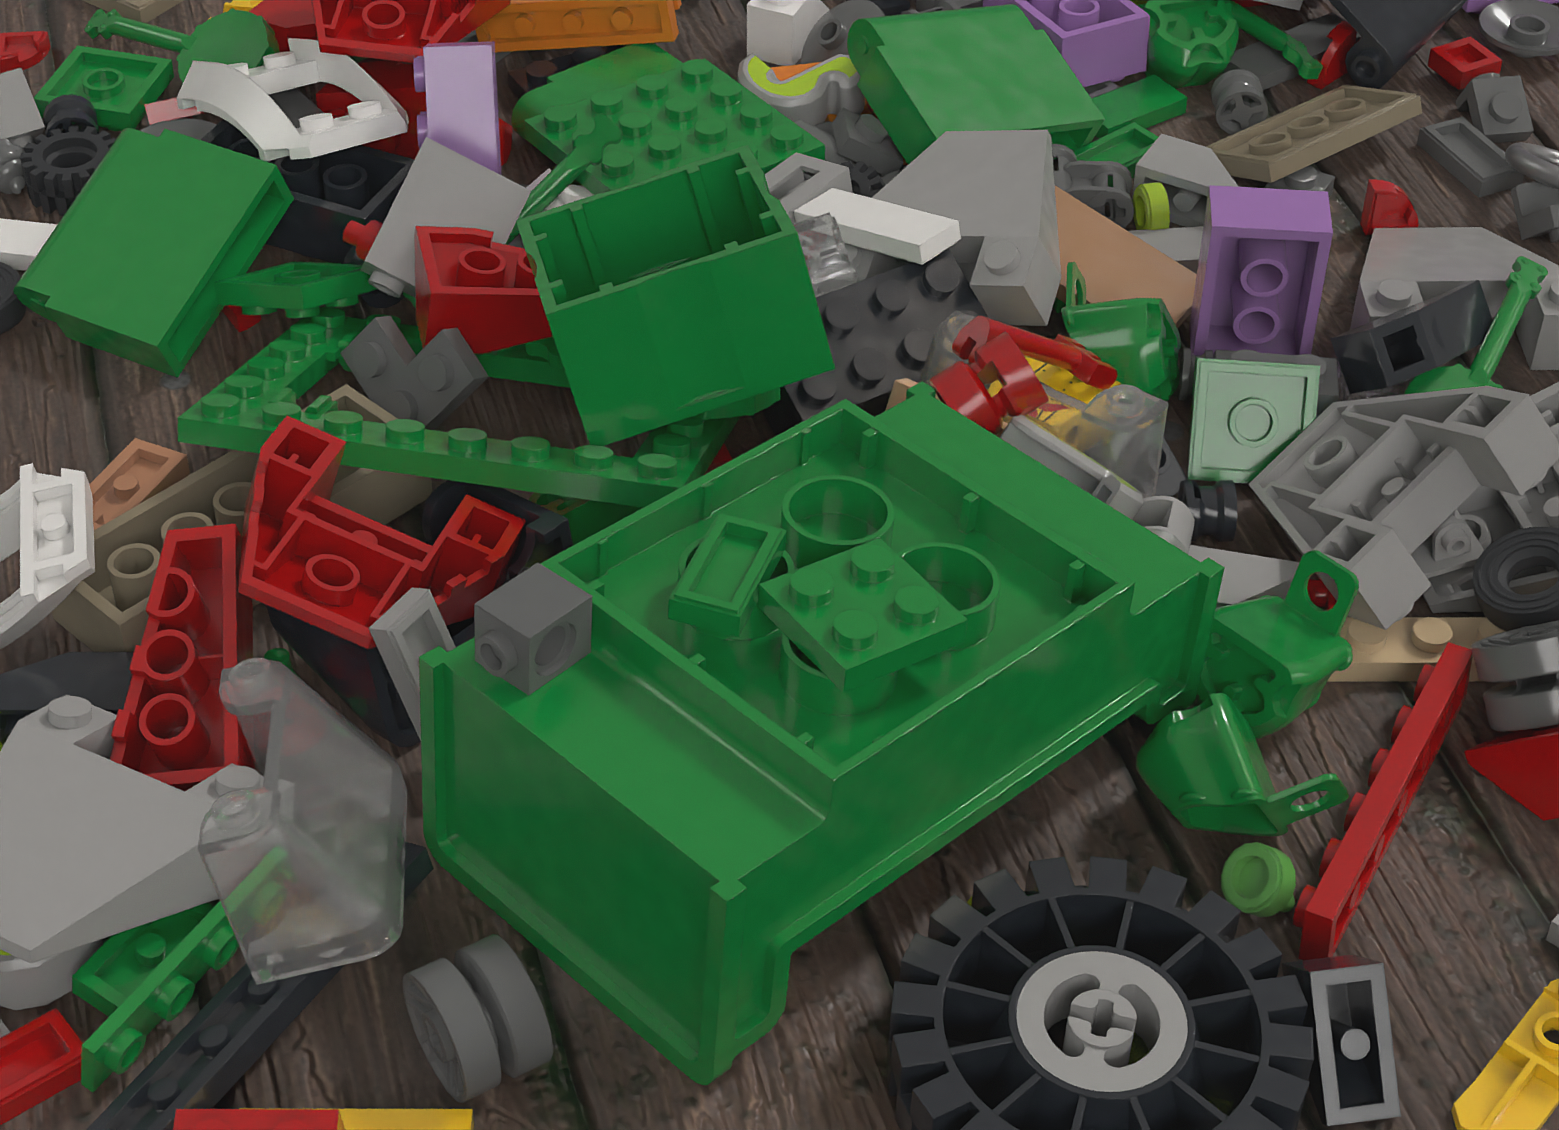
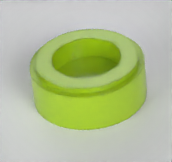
(1151, 207)

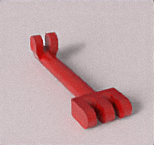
(1061, 352)

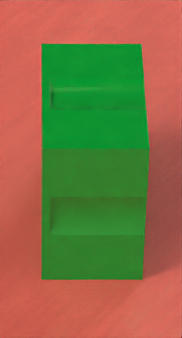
(676, 295)

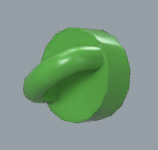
(1259, 880)

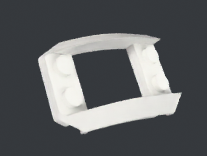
(244, 101)
(54, 531)

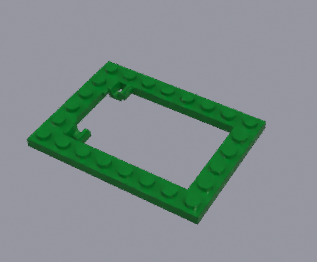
(265, 390)

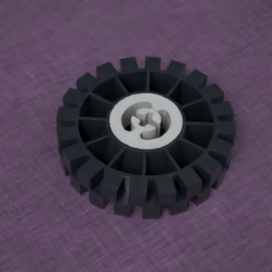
(1001, 972)

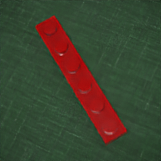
(1376, 817)

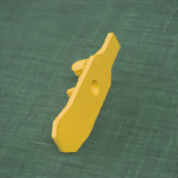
(1521, 1079)

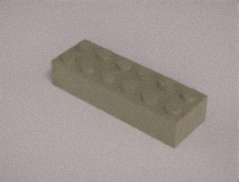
(111, 603)

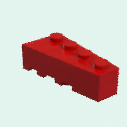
(194, 629)

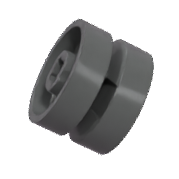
(1529, 669)
(478, 1017)

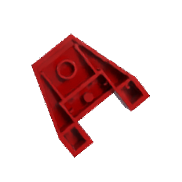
(396, 27)
(345, 567)

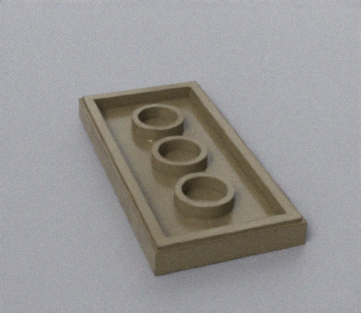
(1313, 131)

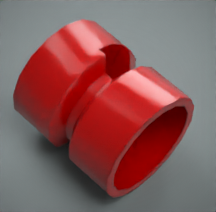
(1000, 359)

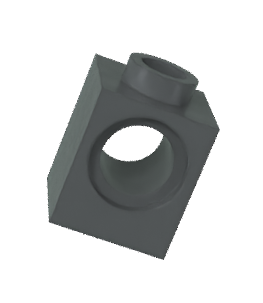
(532, 628)

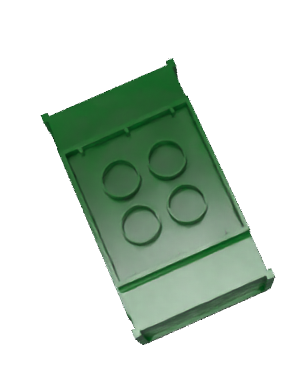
(714, 796)

